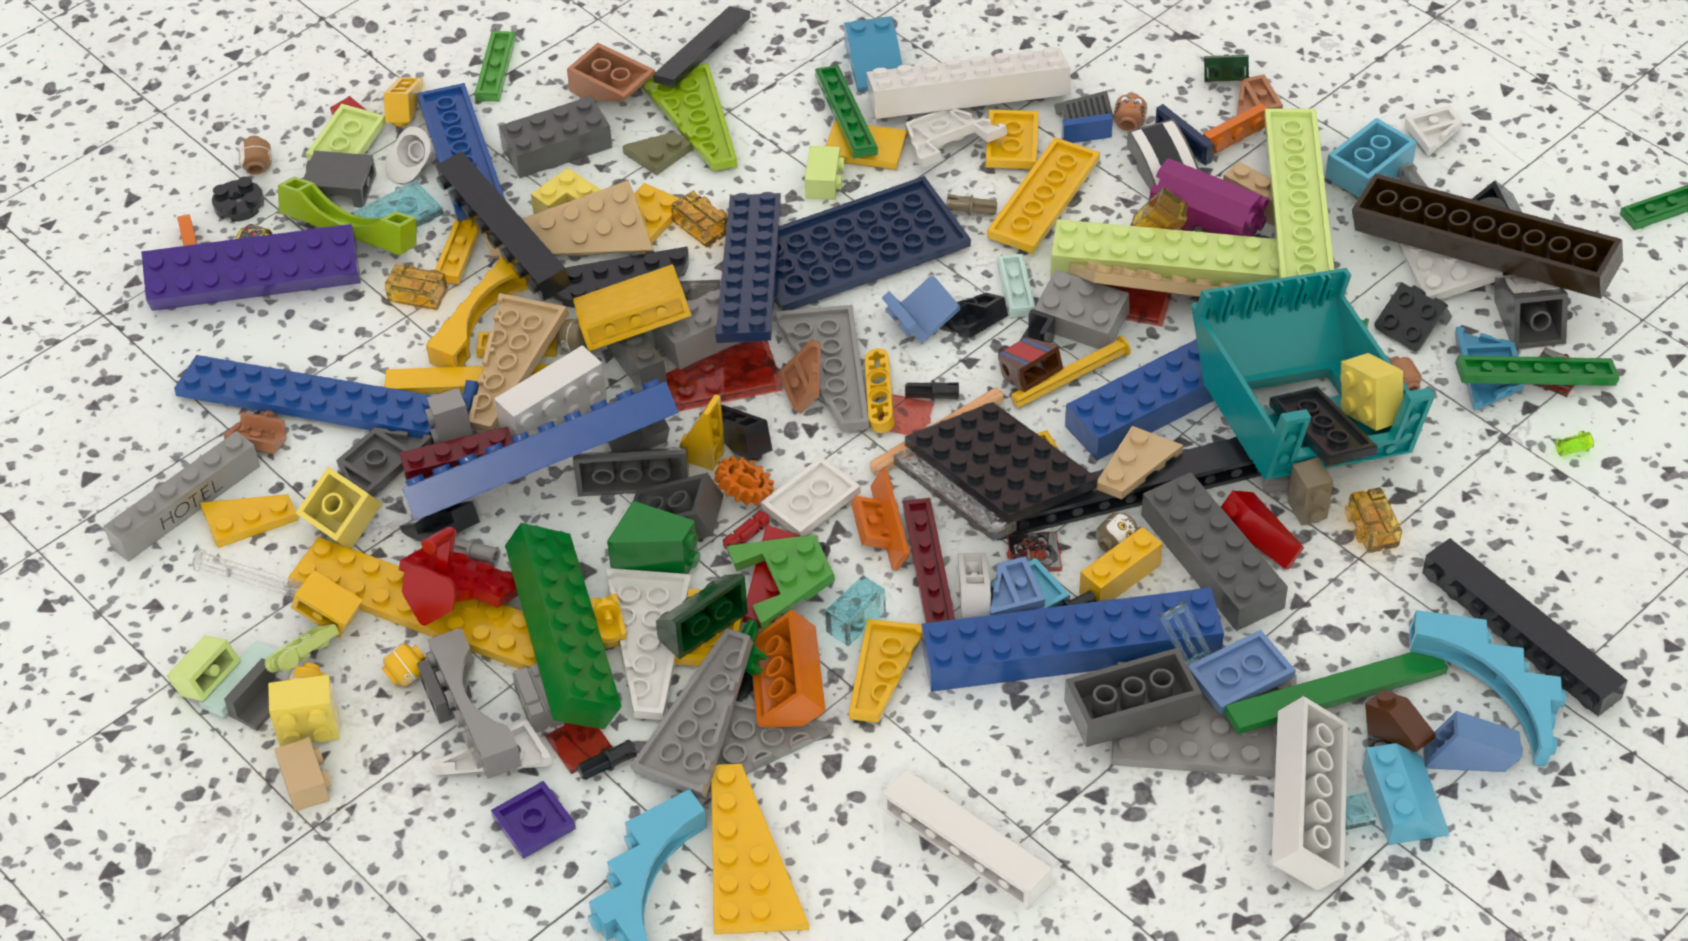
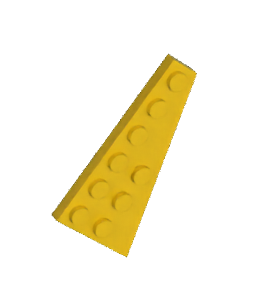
(748, 872)

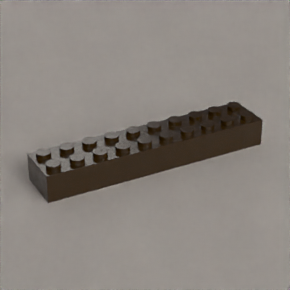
(1488, 235)

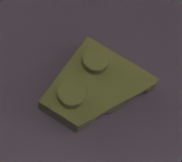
(658, 152)

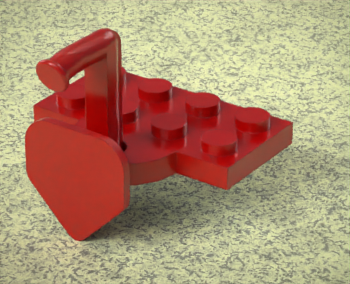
(440, 577)

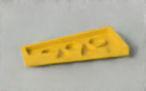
(882, 662)

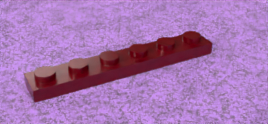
(928, 560)

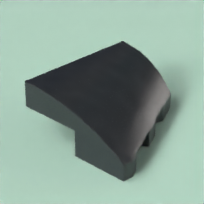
(978, 314)
(457, 516)

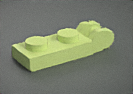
(299, 648)

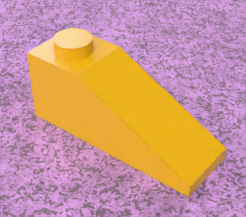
(402, 100)
(706, 437)

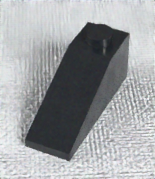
(745, 433)

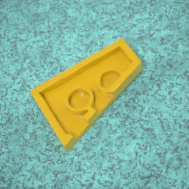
(247, 517)

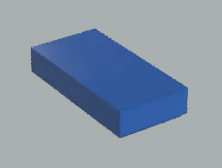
(1087, 128)

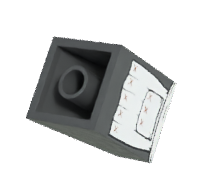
(1531, 311)

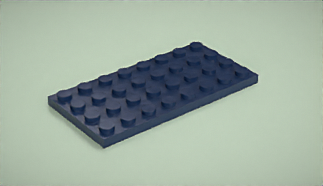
(863, 242)

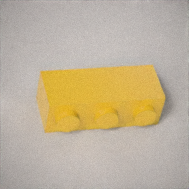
(1122, 566)

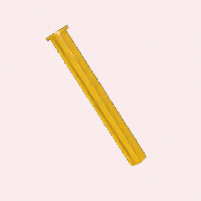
(1073, 371)

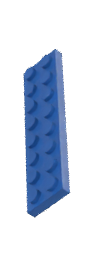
(456, 129)

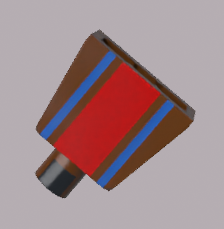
(1029, 362)

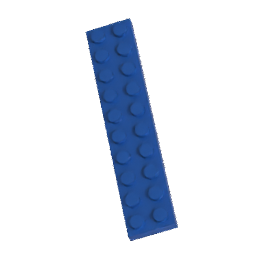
(304, 396)

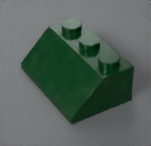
(703, 615)

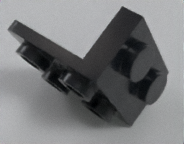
(1411, 316)

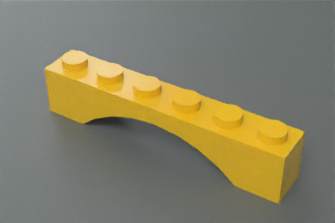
(452, 342)

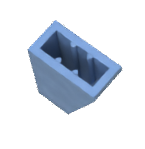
(1473, 745)

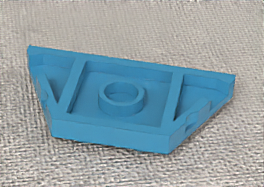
(1486, 393)

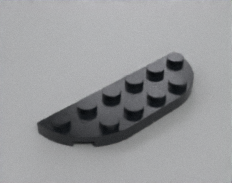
(601, 274)

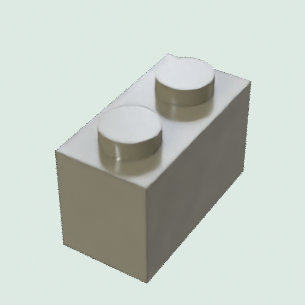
(1310, 491)

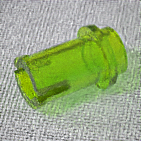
(1575, 443)

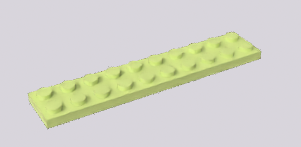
(1298, 192)

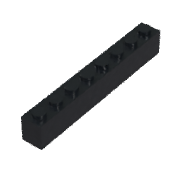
(502, 226)
(1524, 626)

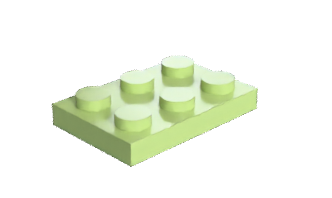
(348, 131)

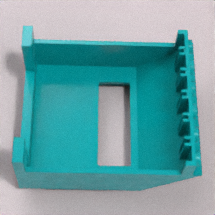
(1285, 335)

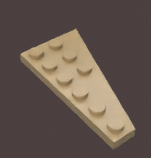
(591, 225)
(1141, 279)
(512, 352)

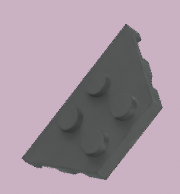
(377, 458)

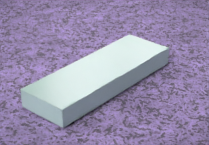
(1015, 285)
(215, 701)

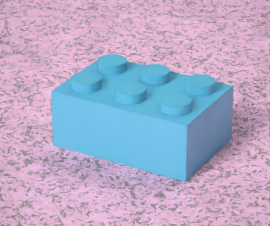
(1371, 150)

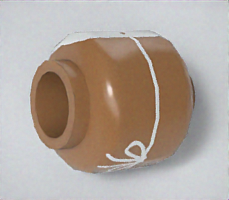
(255, 155)

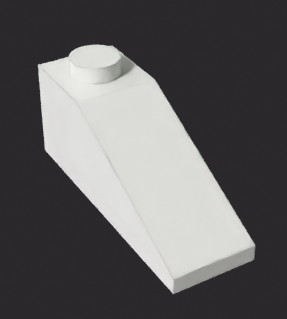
(974, 585)

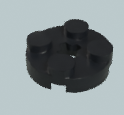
(225, 199)

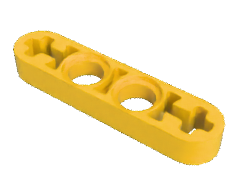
(879, 390)

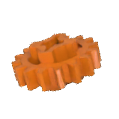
(743, 480)

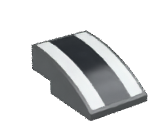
(1156, 144)

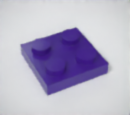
(533, 819)

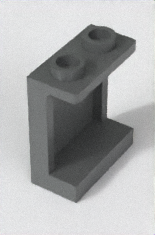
(342, 174)

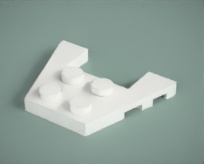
(941, 127)

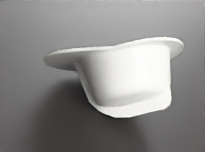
(409, 155)

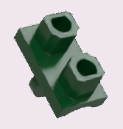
(1226, 68)

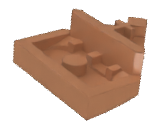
(262, 430)

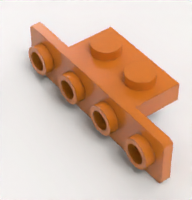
(880, 521)

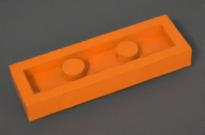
(1237, 128)

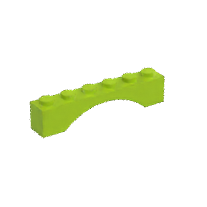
(307, 203)

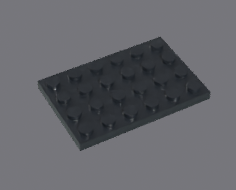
(1001, 462)

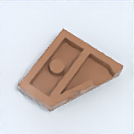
(1256, 91)
(802, 376)

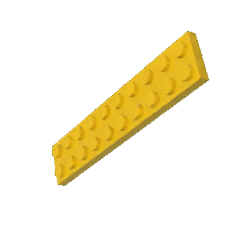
(488, 630)

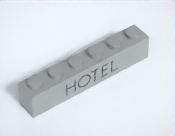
(181, 496)

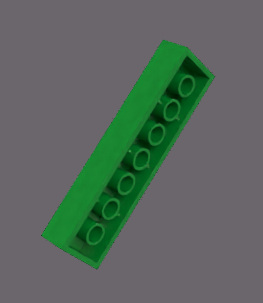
(562, 627)

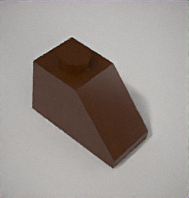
(1397, 721)

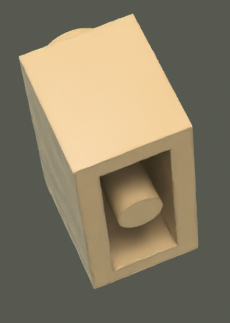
(302, 773)

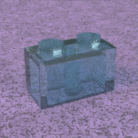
(849, 613)

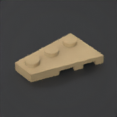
(1134, 460)

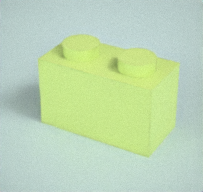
(822, 172)
(203, 668)

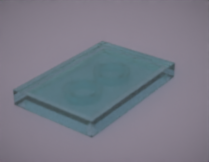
(409, 199)

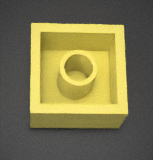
(1371, 390)
(339, 508)
(304, 710)

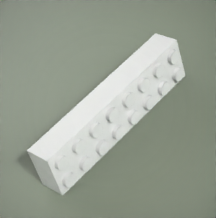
(968, 82)

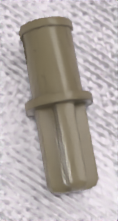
(971, 204)

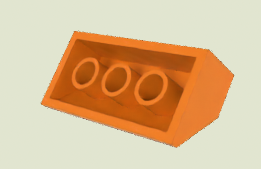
(791, 678)

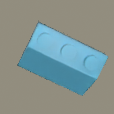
(1403, 794)

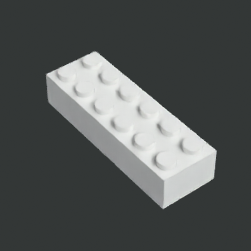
(1310, 794)

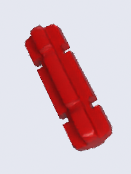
(747, 529)

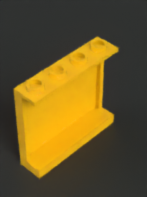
(631, 307)

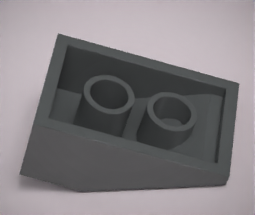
(687, 497)

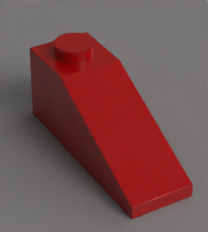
(1262, 527)

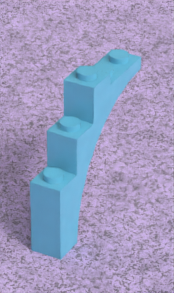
(1468, 645)
(650, 841)

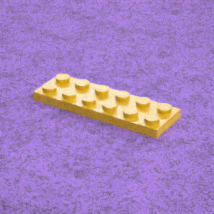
(1043, 195)

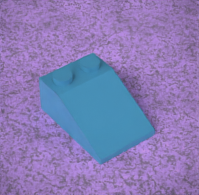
(871, 46)

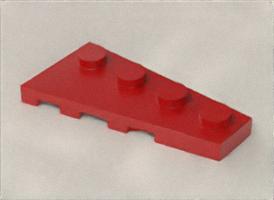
(762, 583)

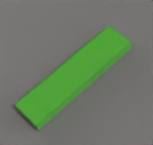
(495, 66)

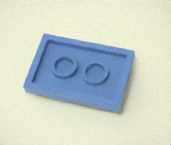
(1241, 671)

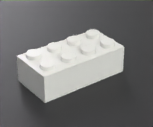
(552, 393)

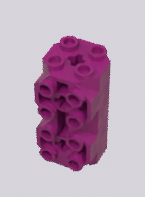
(1212, 202)

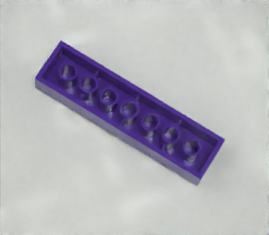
(250, 267)

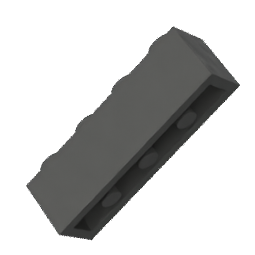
(639, 359)

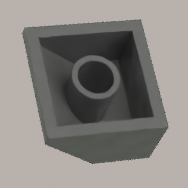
(643, 438)

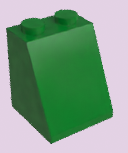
(653, 541)

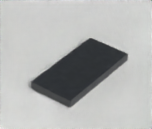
(1330, 430)

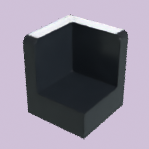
(1040, 327)

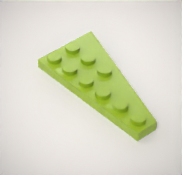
(698, 115)

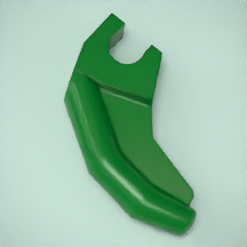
(755, 655)

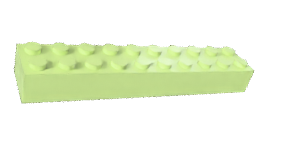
(1166, 252)

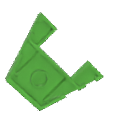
(795, 566)

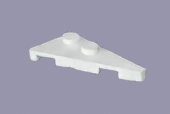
(530, 748)

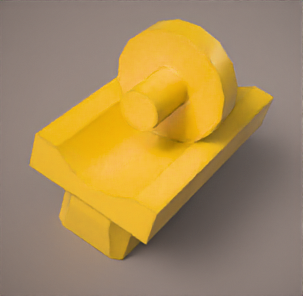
(609, 620)

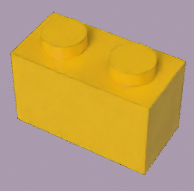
(326, 602)

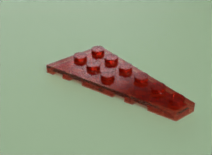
(732, 374)

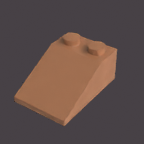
(606, 75)

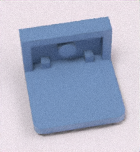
(923, 309)

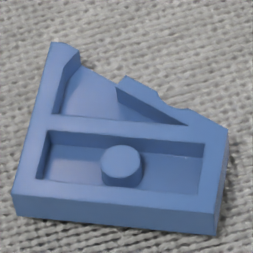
(1015, 588)

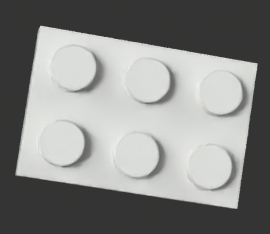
(810, 497)

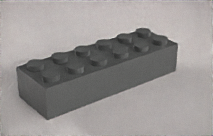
(1214, 551)

